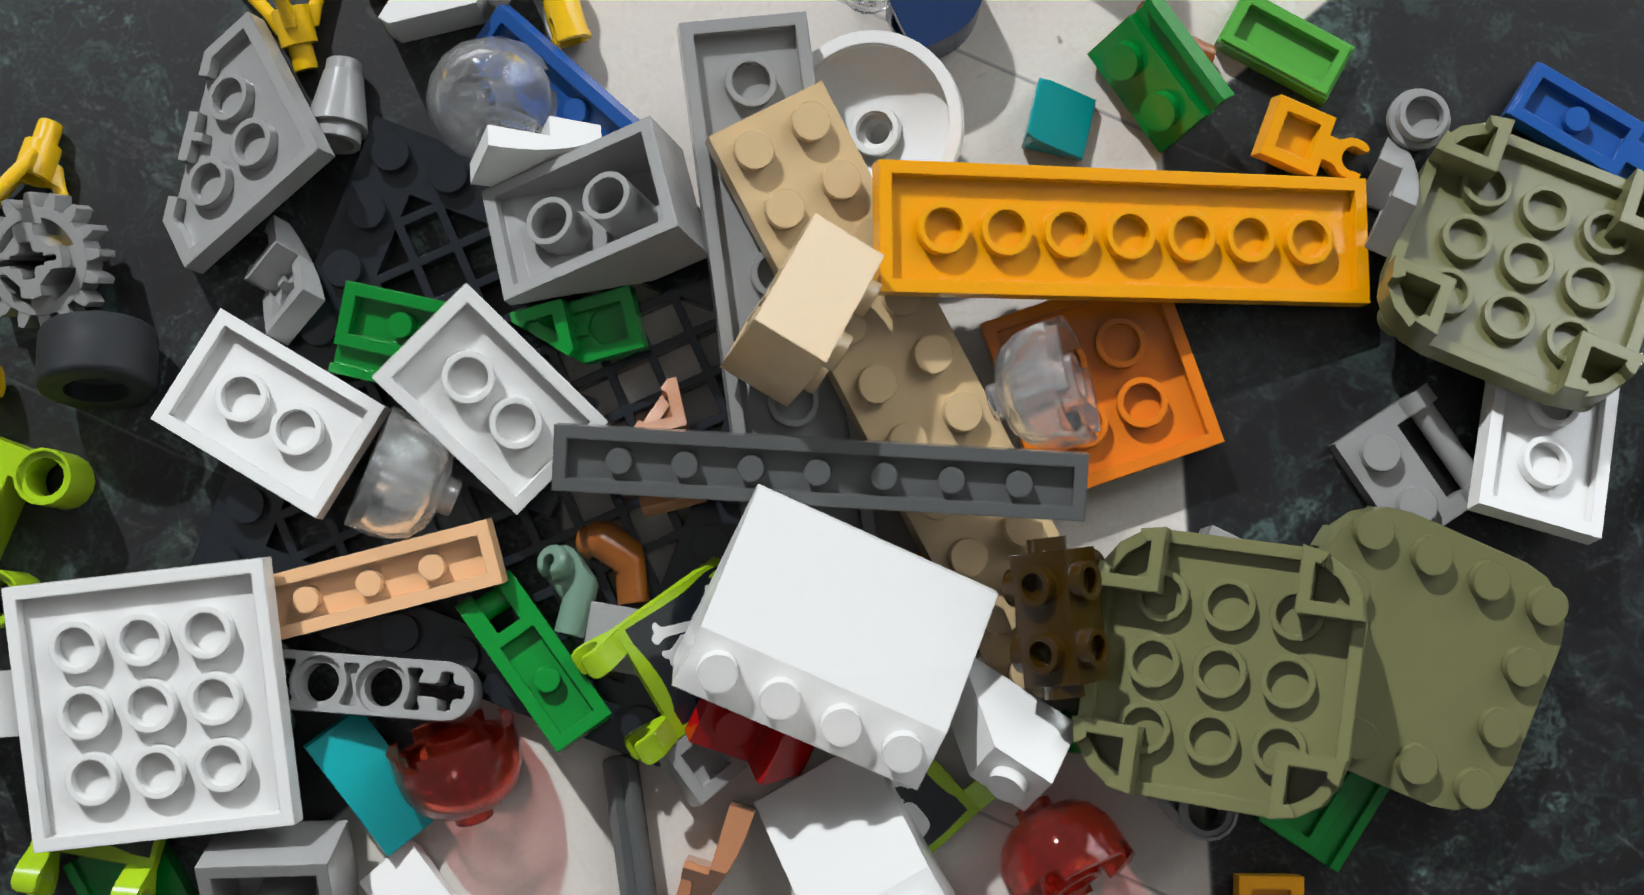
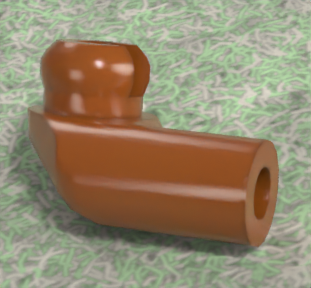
(620, 553)

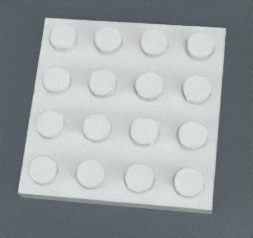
(152, 705)

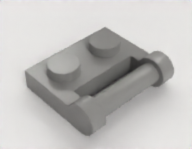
(1389, 469)

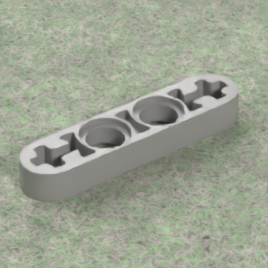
(355, 682)

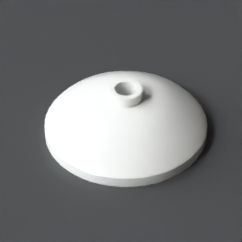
(894, 82)

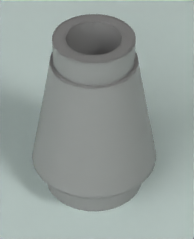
(341, 104)

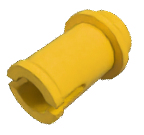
(566, 22)

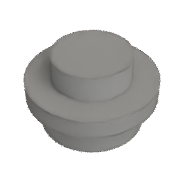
(1418, 119)

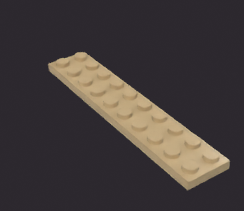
(905, 365)

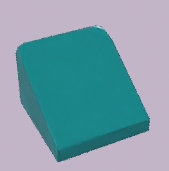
(1058, 120)

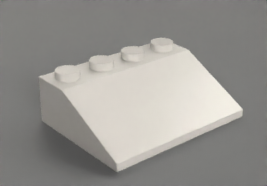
(834, 638)

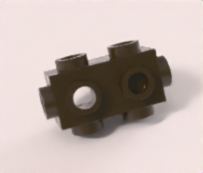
(1057, 617)

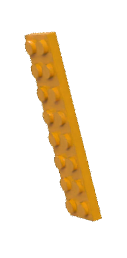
(1118, 234)

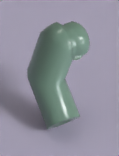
(573, 583)

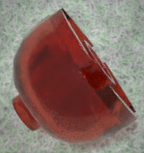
(458, 767)
(1062, 848)

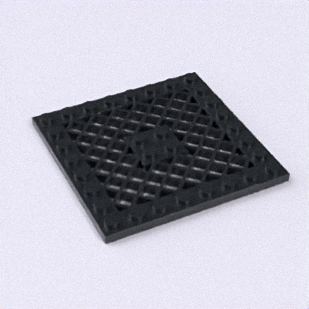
(371, 217)

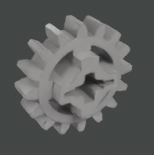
(44, 228)

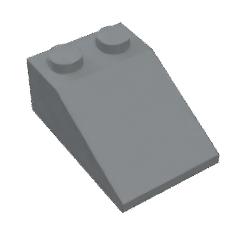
(596, 217)
(280, 861)

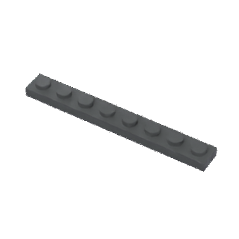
(821, 471)

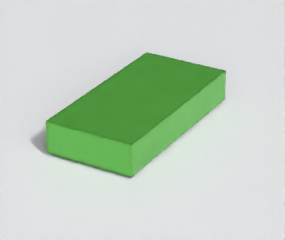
(1284, 48)

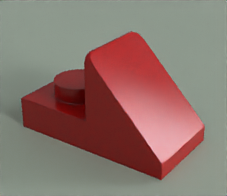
(768, 751)

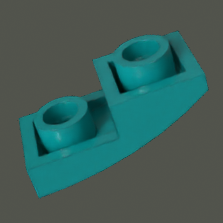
(356, 766)

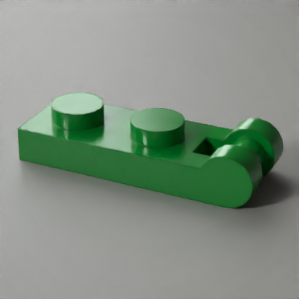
(536, 665)

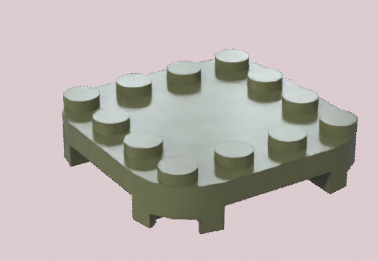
(1521, 268)
(1449, 655)
(1225, 673)

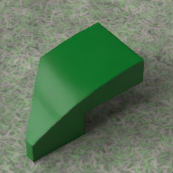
(589, 327)

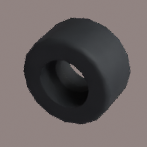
(97, 360)

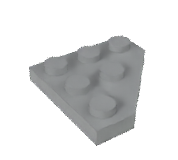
(243, 147)

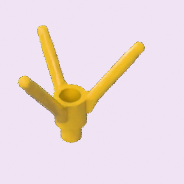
(294, 29)
(37, 162)

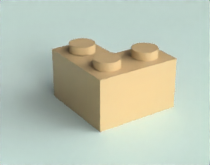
(803, 315)

